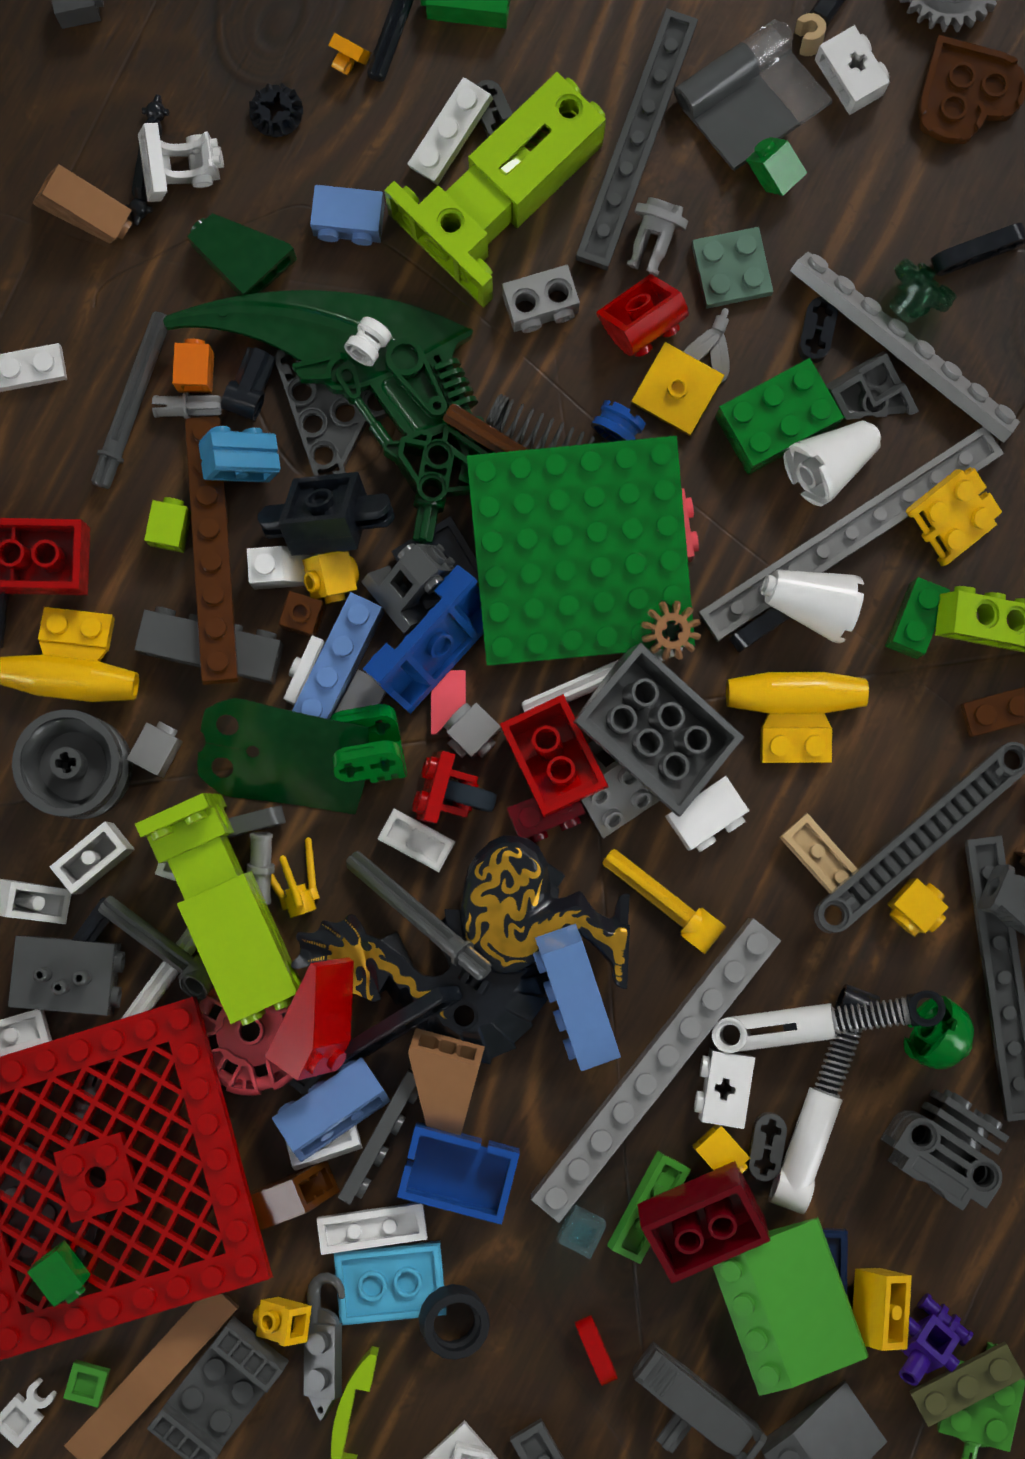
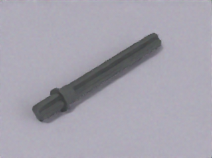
(130, 402)
(460, 951)

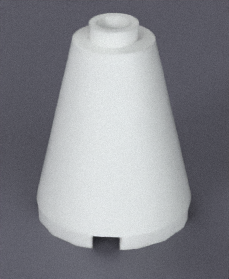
(831, 460)
(817, 600)

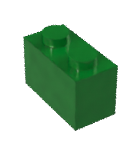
(916, 618)

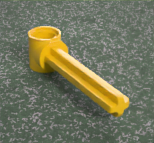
(697, 926)

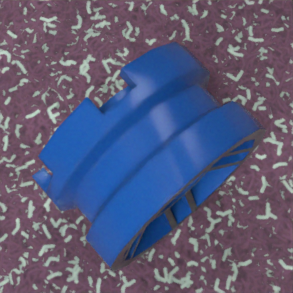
(617, 423)

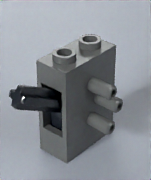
(68, 973)

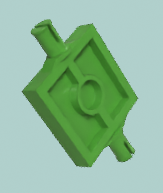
(988, 1421)

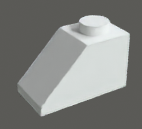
(275, 567)
(34, 901)

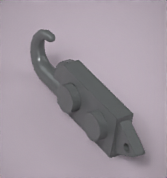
(323, 1348)

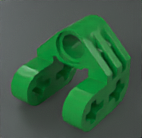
(379, 758)

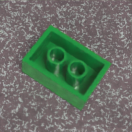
(777, 415)

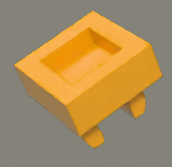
(347, 54)

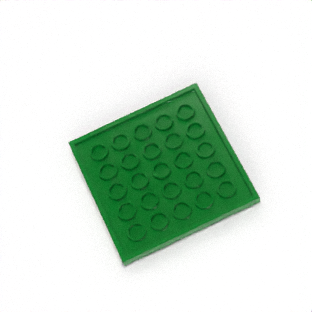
(578, 547)

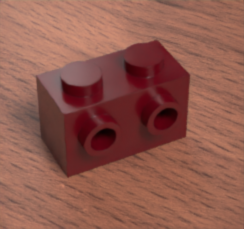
(532, 825)

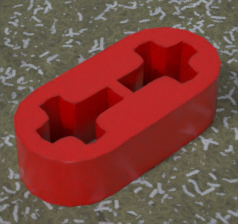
(596, 1350)

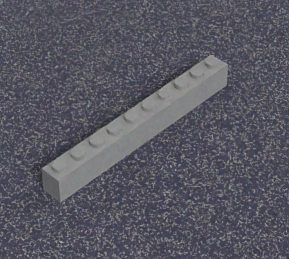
(654, 1069)

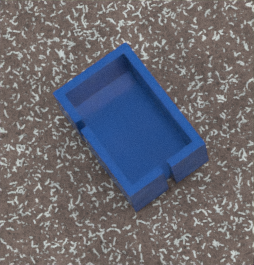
(459, 1173)

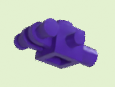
(932, 1341)

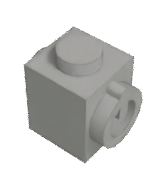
(471, 731)

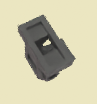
(424, 568)

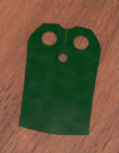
(292, 757)

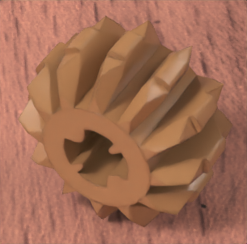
(681, 636)

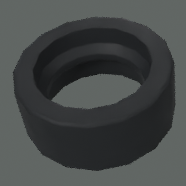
(469, 1342)

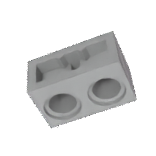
(536, 290)

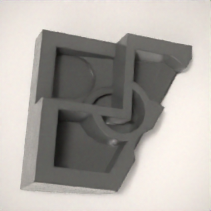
(872, 390)

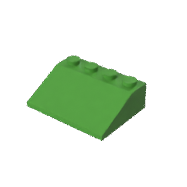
(790, 1308)

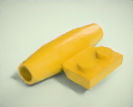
(70, 660)
(796, 710)

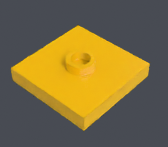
(677, 389)

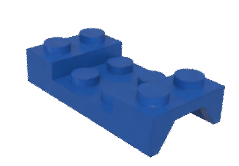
(433, 644)

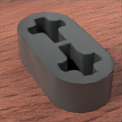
(501, 106)
(257, 821)
(775, 1148)

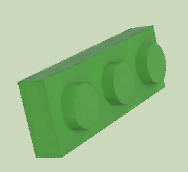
(660, 1177)

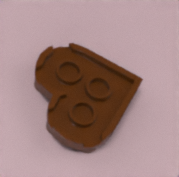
(966, 88)

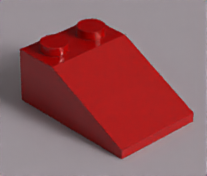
(553, 755)
(317, 1022)

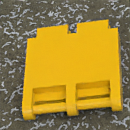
(955, 513)

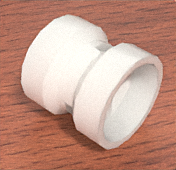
(367, 341)

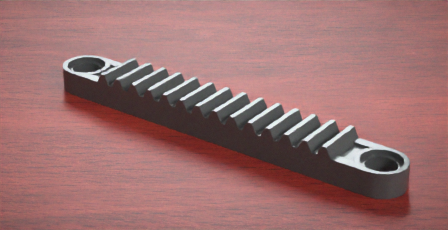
(921, 838)

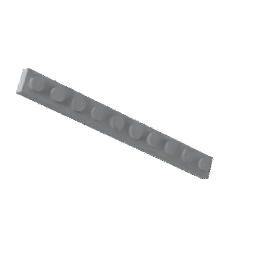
(851, 531)

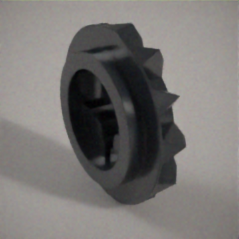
(283, 122)

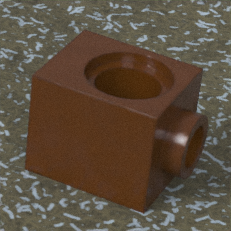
(302, 615)

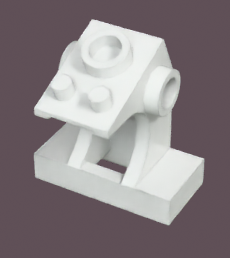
(203, 158)

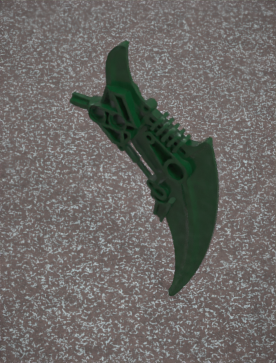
(403, 378)

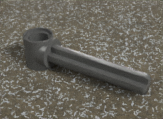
(193, 977)

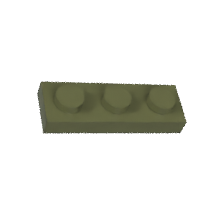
(966, 1384)

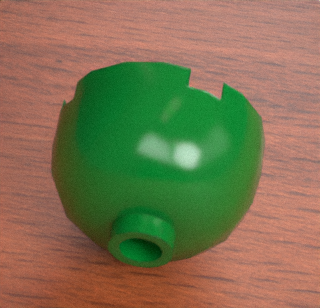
(943, 1043)

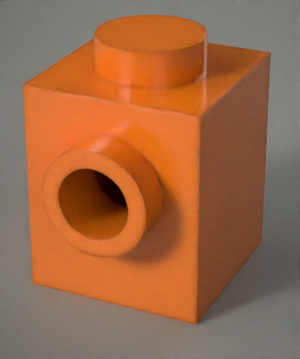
(193, 367)

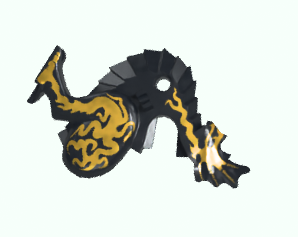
(503, 907)

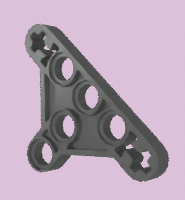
(334, 434)

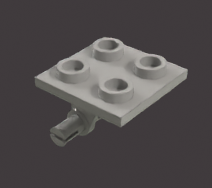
(620, 801)

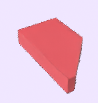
(447, 698)

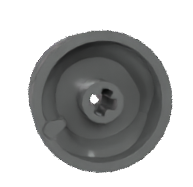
(46, 772)

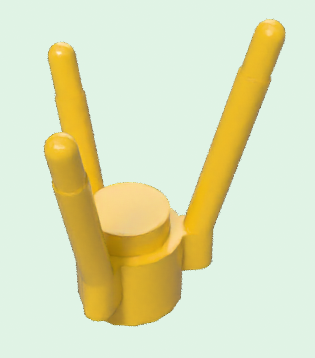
(298, 898)

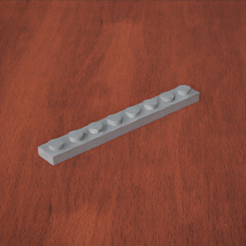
(913, 352)

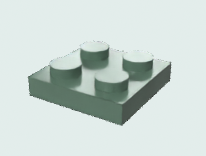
(732, 267)

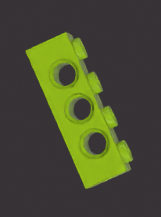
(959, 621)

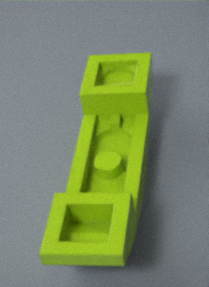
(361, 1380)

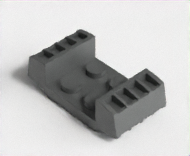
(218, 1393)

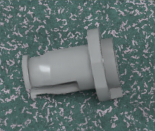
(660, 220)

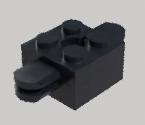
(325, 514)

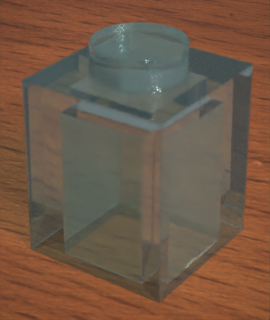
(581, 1231)

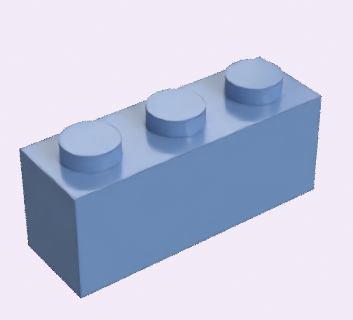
(330, 1109)

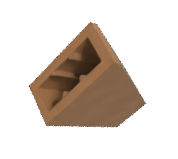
(83, 205)
(444, 1077)

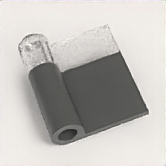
(752, 94)

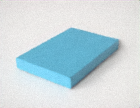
(388, 1281)

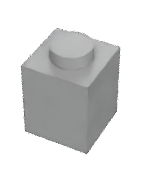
(155, 748)

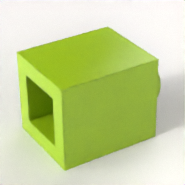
(168, 525)

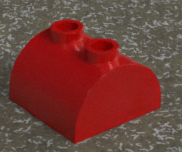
(643, 315)

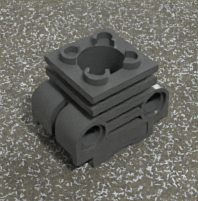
(948, 1149)

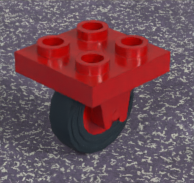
(438, 788)

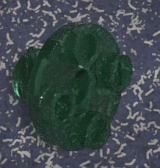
(919, 292)

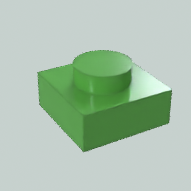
(86, 1383)

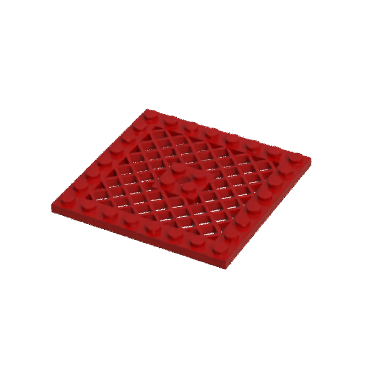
(238, 1228)

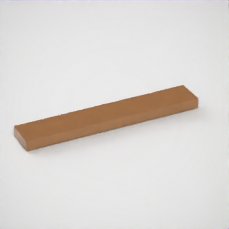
(151, 1377)

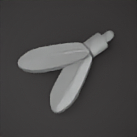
(715, 343)

